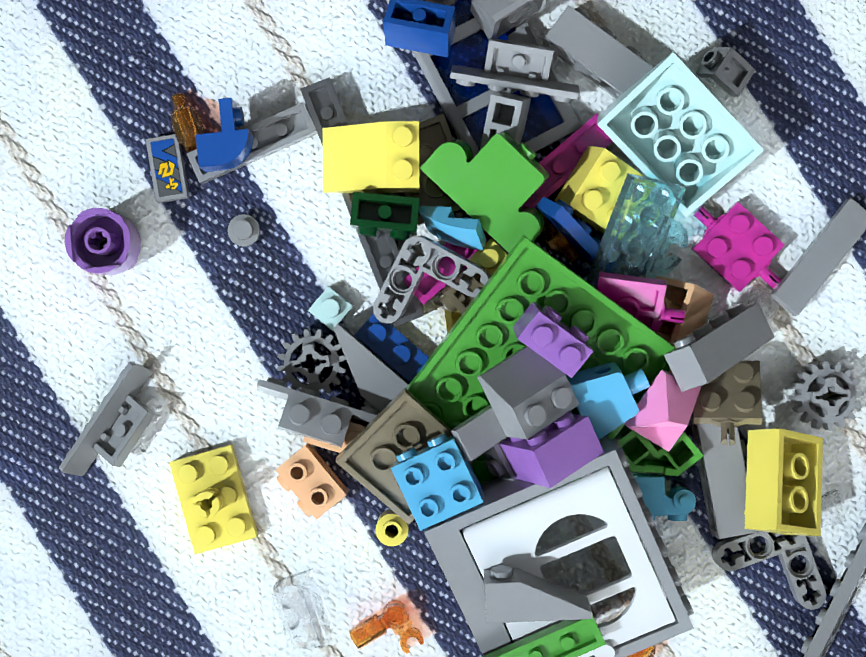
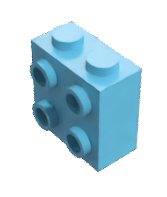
(437, 481)

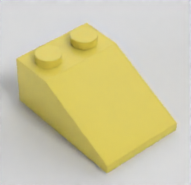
(372, 158)

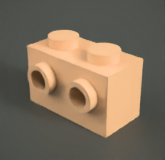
(311, 481)

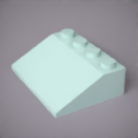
(679, 132)

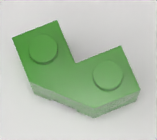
(649, 457)

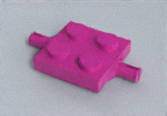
(737, 246)
(640, 298)

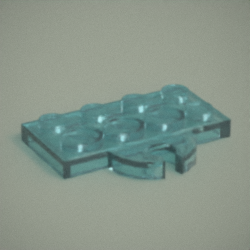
(641, 231)

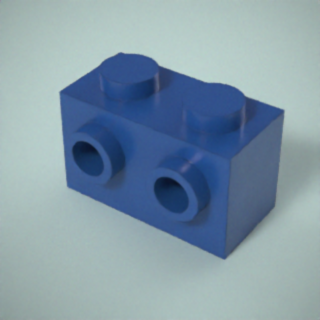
(419, 26)

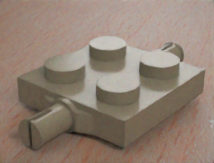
(731, 400)

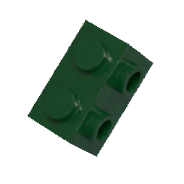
(384, 214)

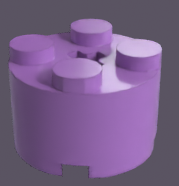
(91, 228)

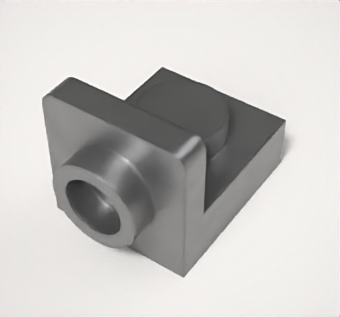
(726, 69)

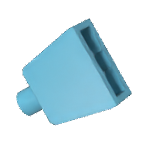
(607, 395)

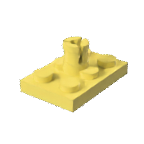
(213, 499)

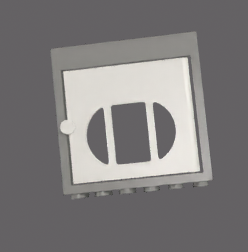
(512, 541)

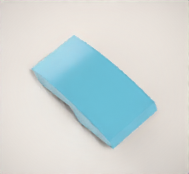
(456, 231)

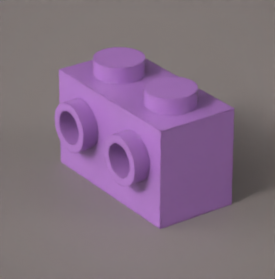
(552, 339)

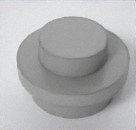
(243, 230)

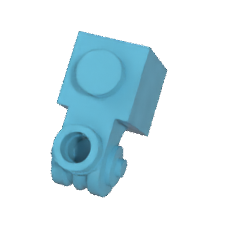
(675, 505)

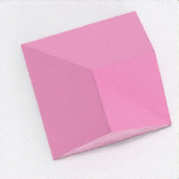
(664, 411)

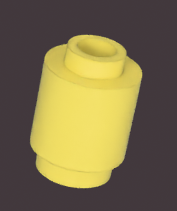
(388, 538)

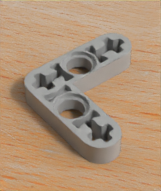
(429, 265)
(786, 551)

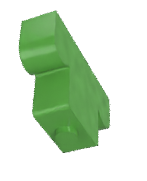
(492, 185)

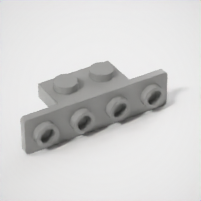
(519, 68)
(315, 416)
(114, 425)

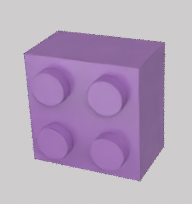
(553, 451)

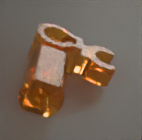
(393, 617)

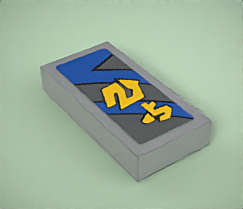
(167, 169)

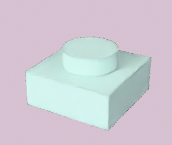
(330, 308)

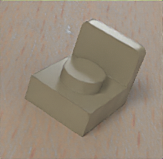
(454, 299)

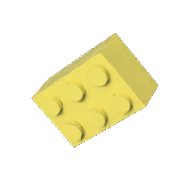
(784, 482)

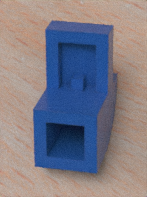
(227, 148)

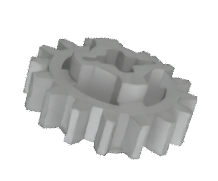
(309, 347)
(829, 407)

